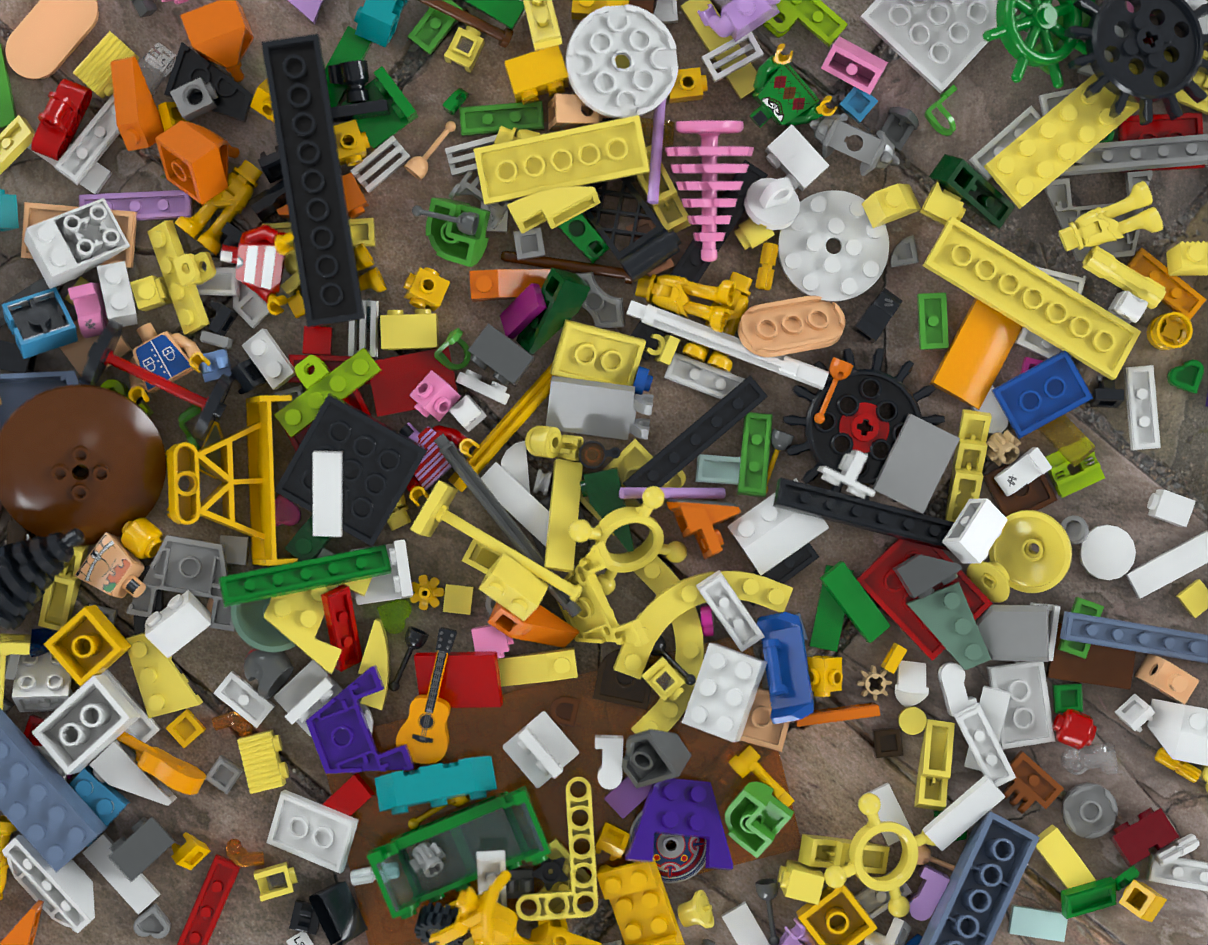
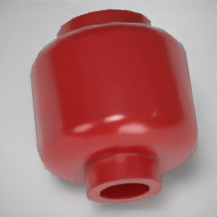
(1074, 729)

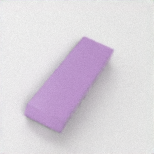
(148, 205)

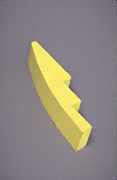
(968, 461)

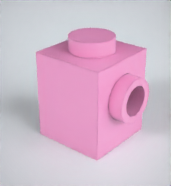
(491, 639)

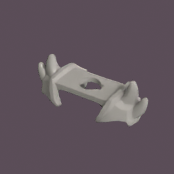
(873, 154)

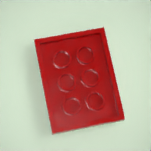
(889, 593)

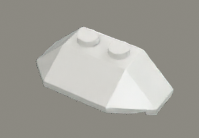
(1181, 730)
(65, 893)

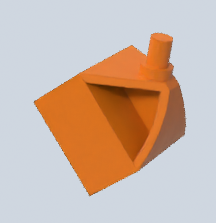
(220, 34)
(195, 160)

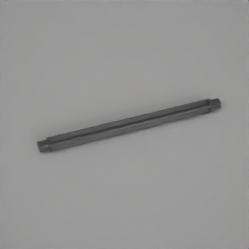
(499, 515)

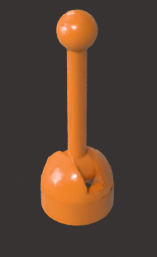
(839, 371)

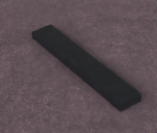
(698, 436)

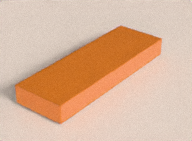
(840, 714)

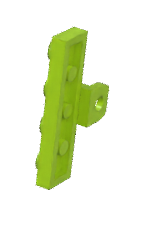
(810, 13)
(339, 382)

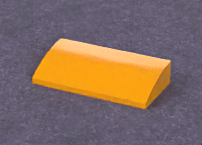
(976, 354)

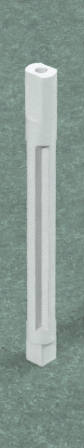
(726, 344)

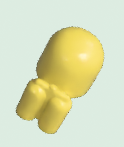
(549, 443)

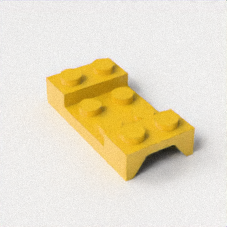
(640, 904)

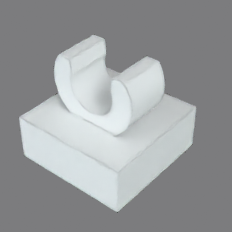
(1135, 712)

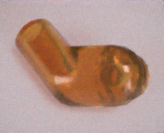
(234, 721)
(241, 856)

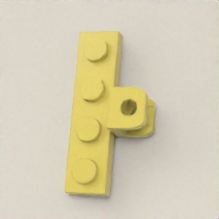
(182, 275)

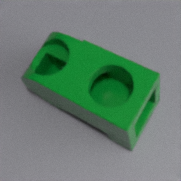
(584, 237)

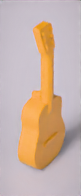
(165, 767)

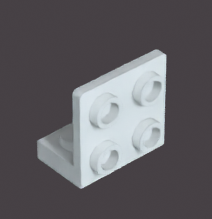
(393, 585)
(40, 684)

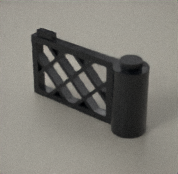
(650, 248)

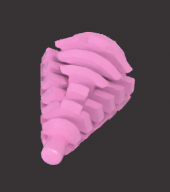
(709, 185)

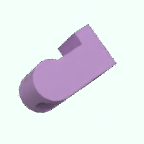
(929, 892)

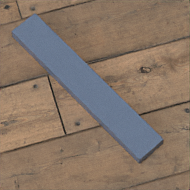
(1134, 637)

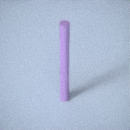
(656, 154)
(675, 493)

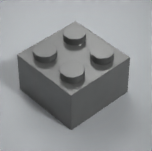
(501, 355)
(141, 848)

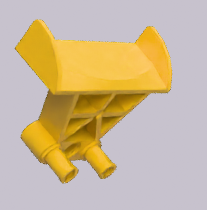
(184, 460)

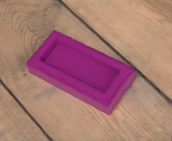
(522, 310)

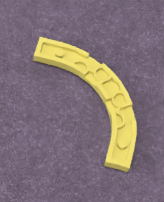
(684, 596)
(688, 655)

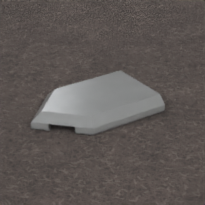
(1016, 632)

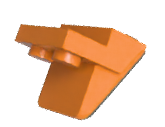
(698, 519)

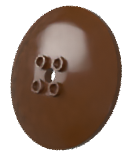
(80, 428)

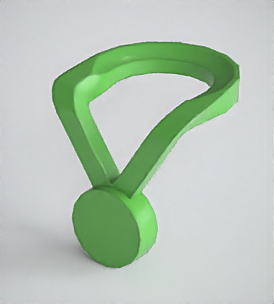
(933, 121)
(454, 336)
(189, 413)

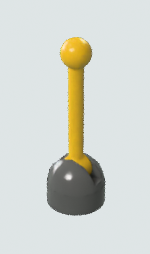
(780, 441)

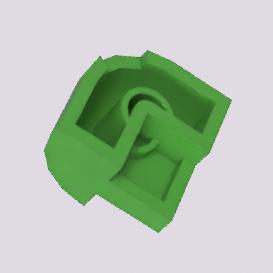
(448, 239)
(756, 817)

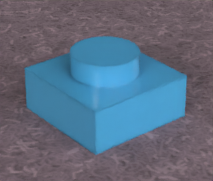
(858, 104)

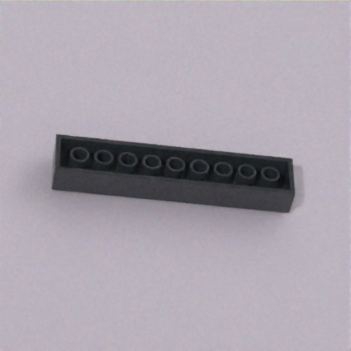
(313, 180)

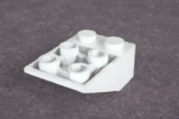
(75, 242)

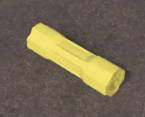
(1107, 267)

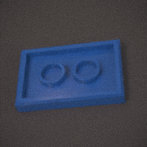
(1042, 394)

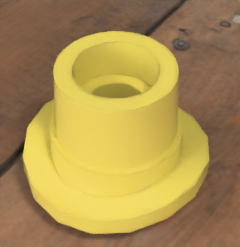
(696, 911)

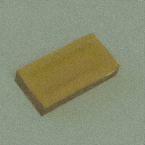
(1068, 439)

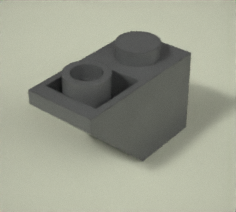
(923, 572)

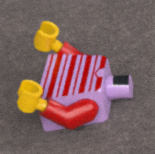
(434, 463)

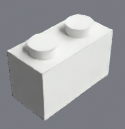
(796, 158)
(117, 293)
(975, 531)
(177, 623)

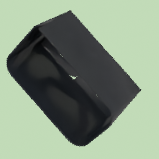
(338, 913)

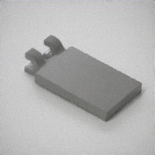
(597, 408)

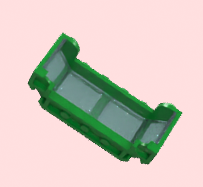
(492, 824)

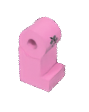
(89, 308)

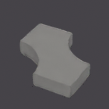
(605, 309)

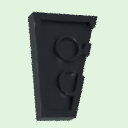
(232, 98)

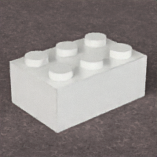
(724, 692)
(86, 724)

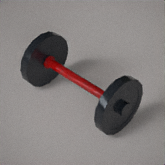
(102, 354)

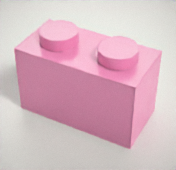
(854, 65)

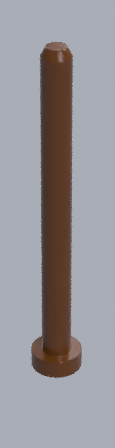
(504, 36)
(569, 265)

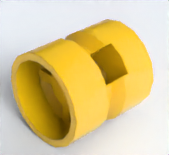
(1169, 331)

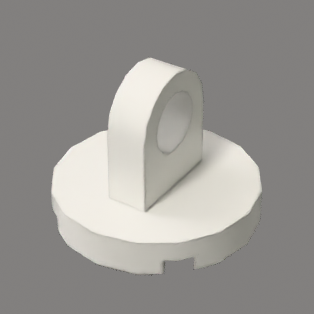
(772, 203)

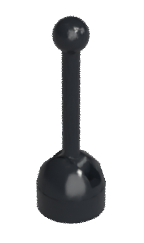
(415, 639)
(659, 649)

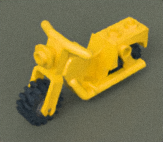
(488, 922)

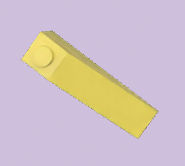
(538, 667)

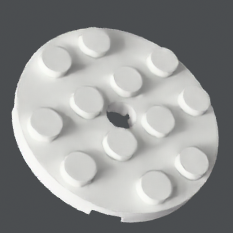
(629, 33)
(829, 275)

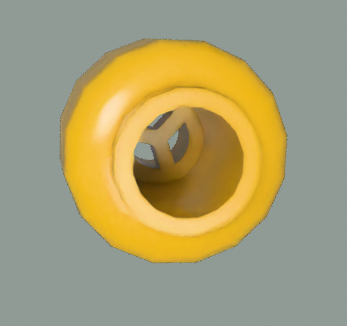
(141, 538)

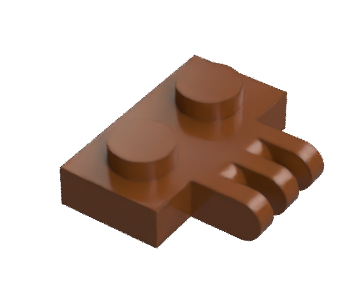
(1030, 784)

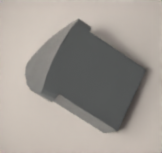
(899, 126)

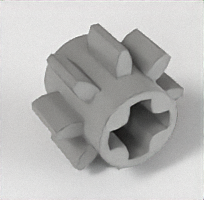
(427, 859)

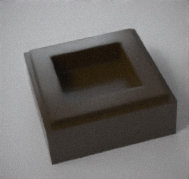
(887, 742)

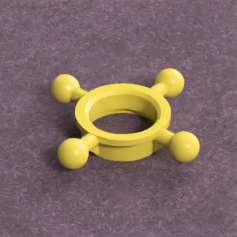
(631, 561)
(836, 876)

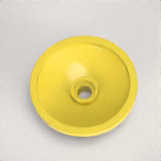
(1029, 569)

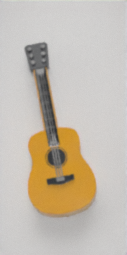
(426, 726)

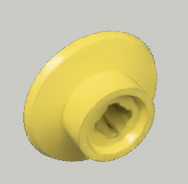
(990, 579)

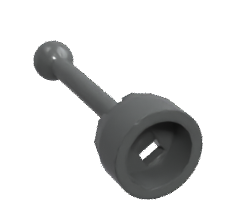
(466, 222)
(767, 890)

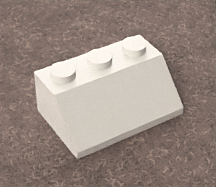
(773, 533)

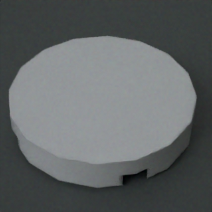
(1089, 810)

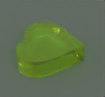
(394, 615)

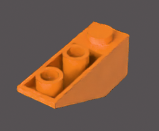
(539, 627)

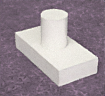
(896, 934)

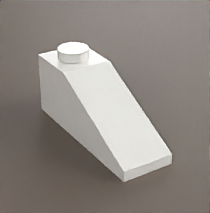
(120, 769)

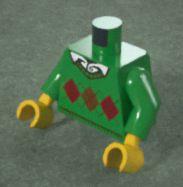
(784, 94)

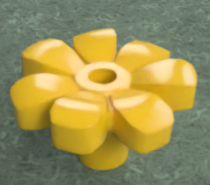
(432, 592)

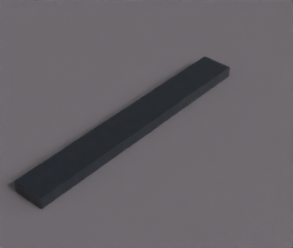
(691, 264)
(861, 513)

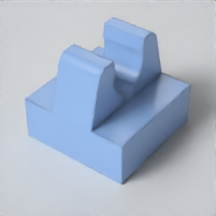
(219, 365)

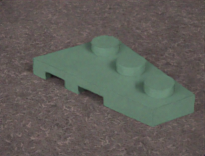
(952, 623)

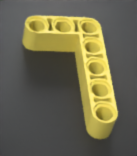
(576, 861)

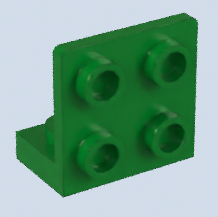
(401, 111)

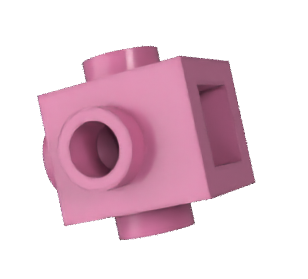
(434, 396)

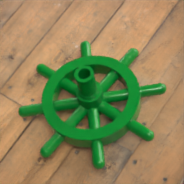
(1038, 20)

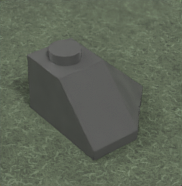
(654, 757)

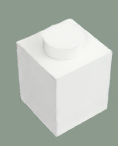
(1170, 507)

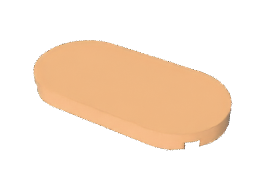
(49, 36)
(791, 326)

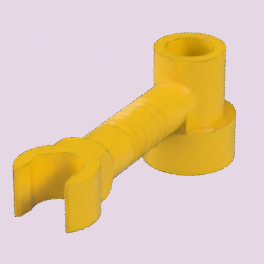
(747, 763)

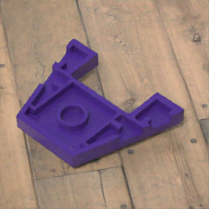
(344, 735)
(681, 810)

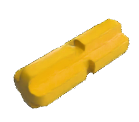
(765, 272)
(1182, 768)

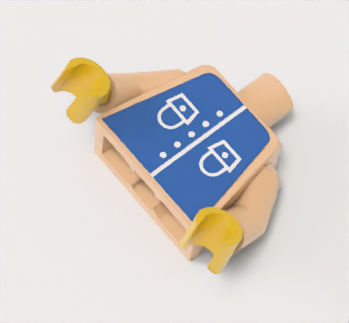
(165, 355)

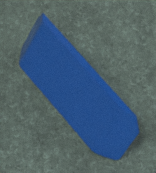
(786, 667)

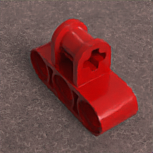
(61, 119)

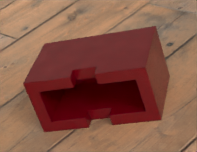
(1150, 831)

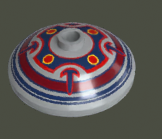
(677, 863)

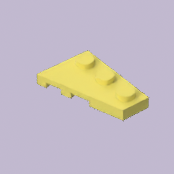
(158, 679)

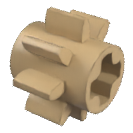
(1003, 448)
(881, 681)

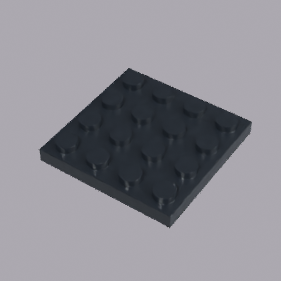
(375, 466)

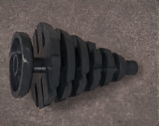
(30, 569)

